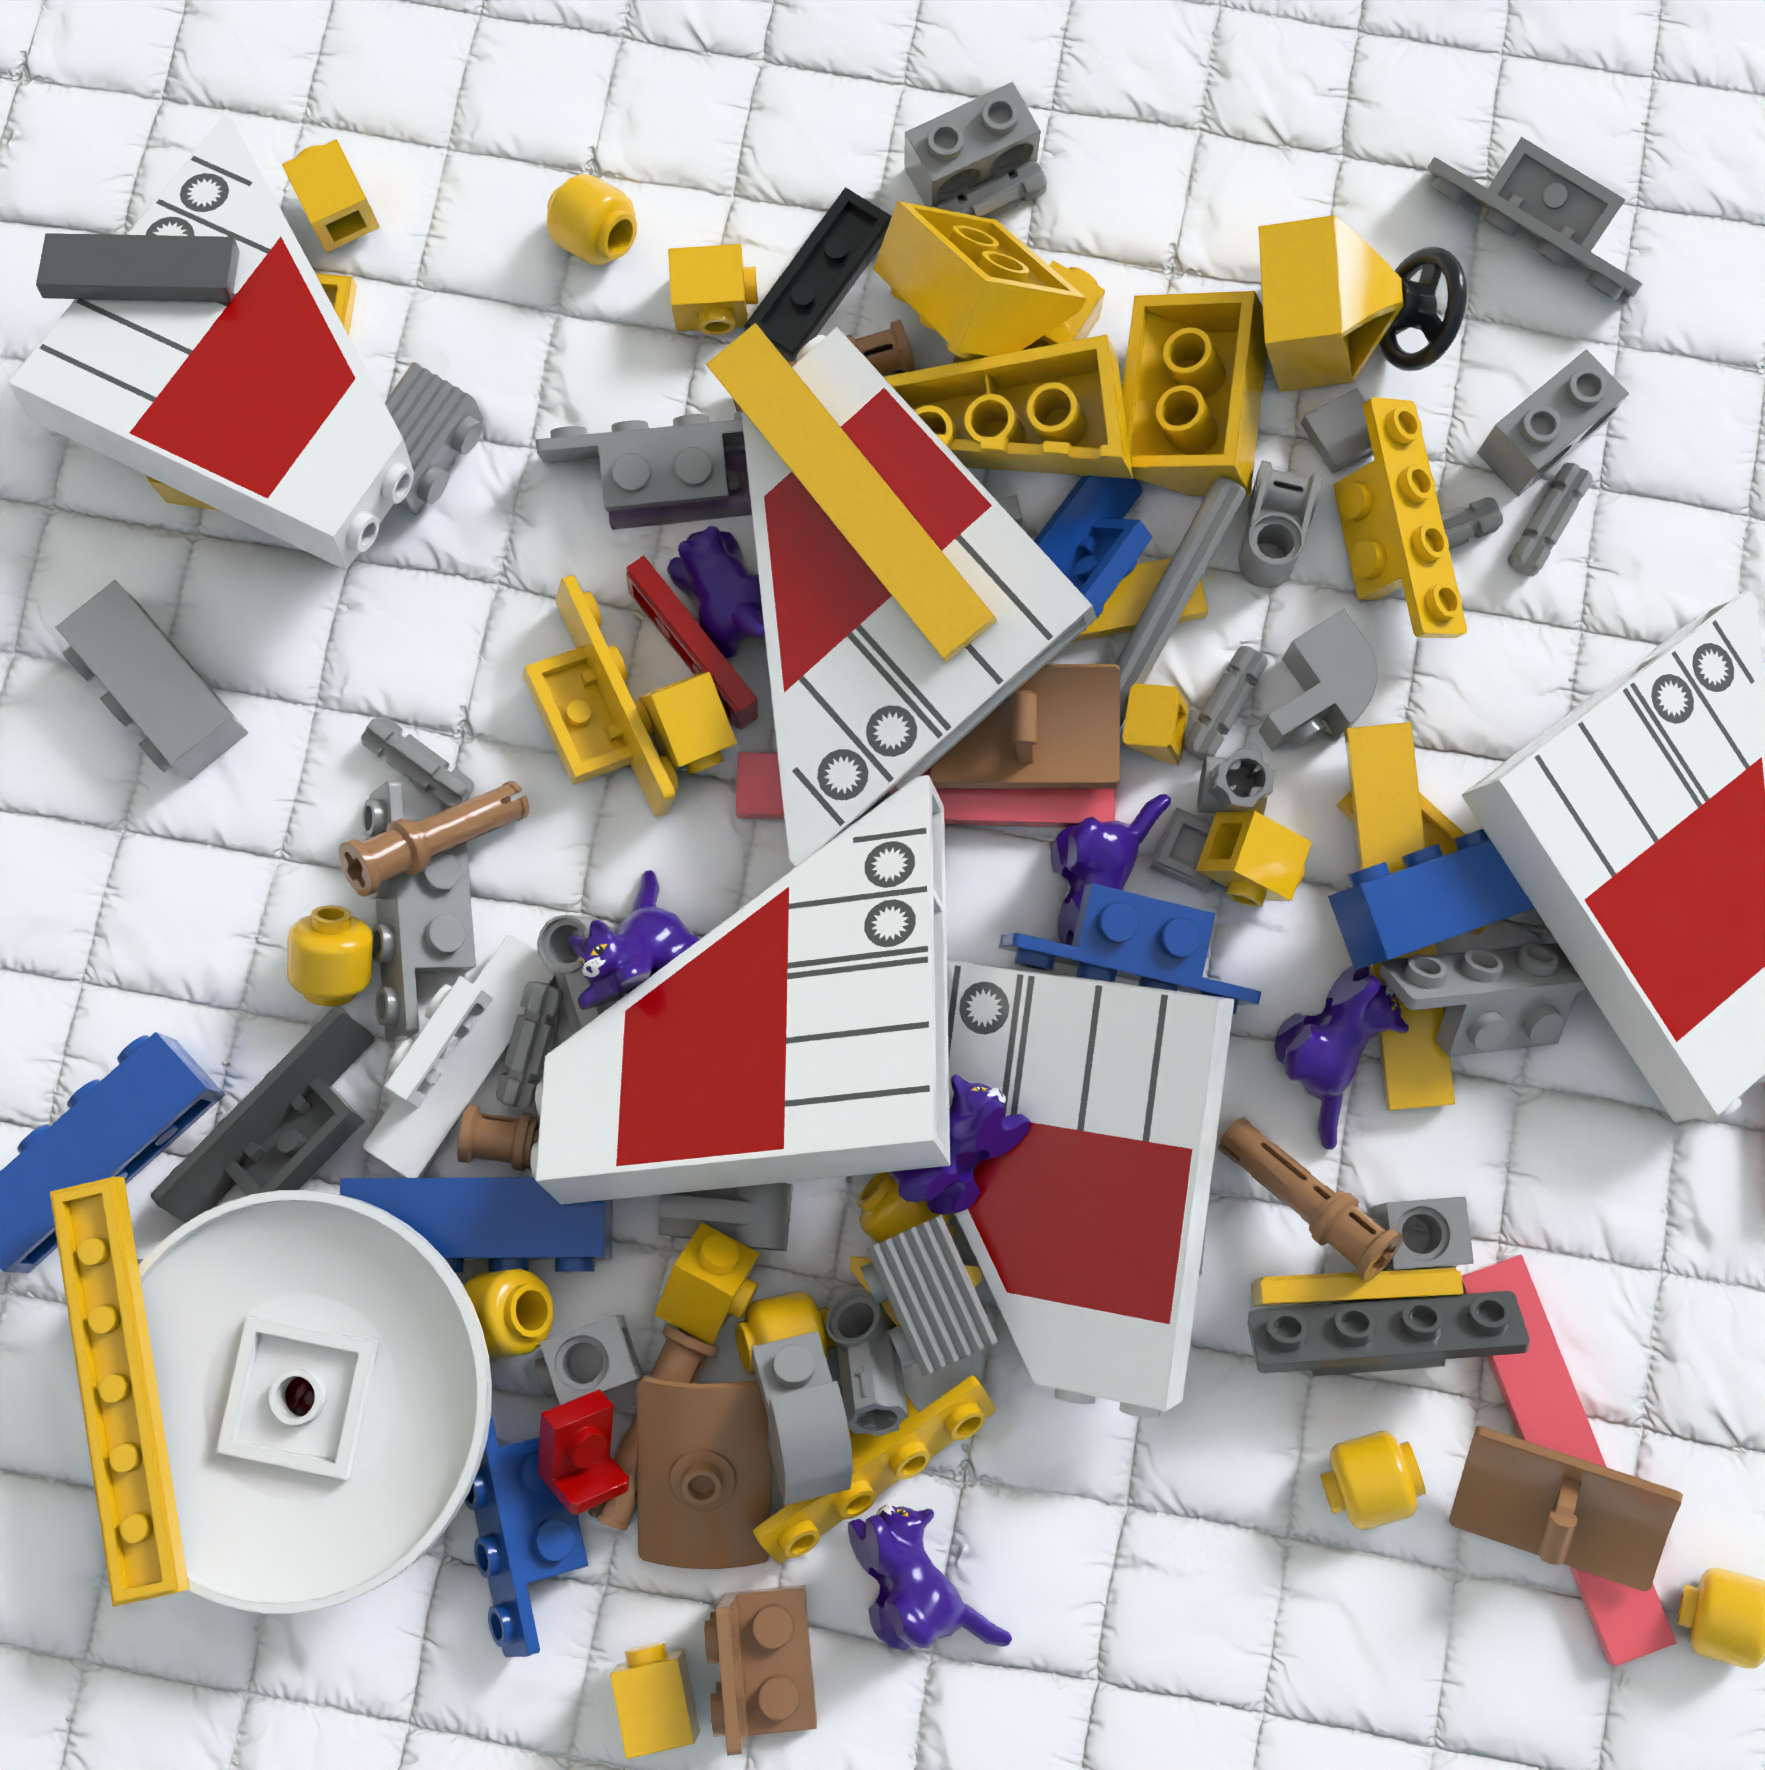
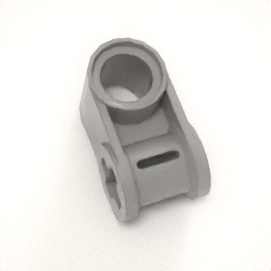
(1278, 515)

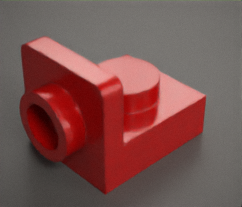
(576, 1453)

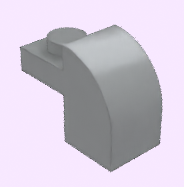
(1337, 679)
(805, 1418)

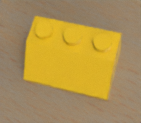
(972, 281)
(1194, 388)

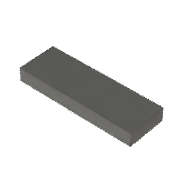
(138, 267)

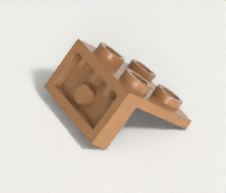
(763, 1664)

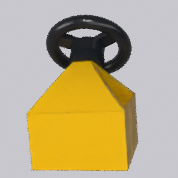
(1337, 299)

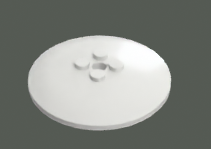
(377, 1321)

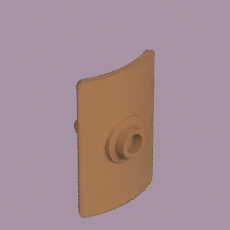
(1046, 735)
(701, 1473)
(1564, 1508)

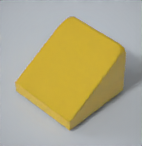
(1156, 722)

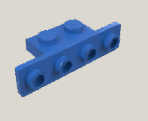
(1092, 538)
(1134, 940)
(520, 1538)

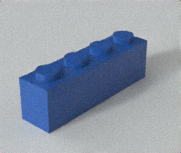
(1426, 901)
(108, 1132)
(493, 1220)

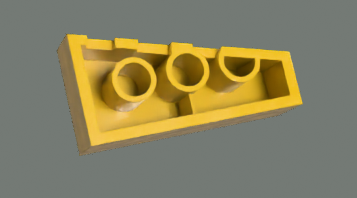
(1028, 409)

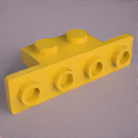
(1397, 525)
(591, 709)
(877, 1466)

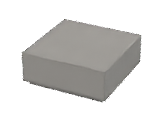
(1339, 430)
(1182, 849)

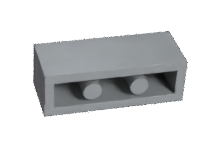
(149, 682)

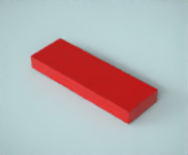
(690, 641)

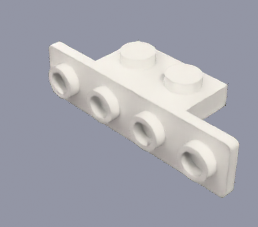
(452, 1057)

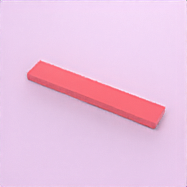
(761, 798)
(1551, 1415)

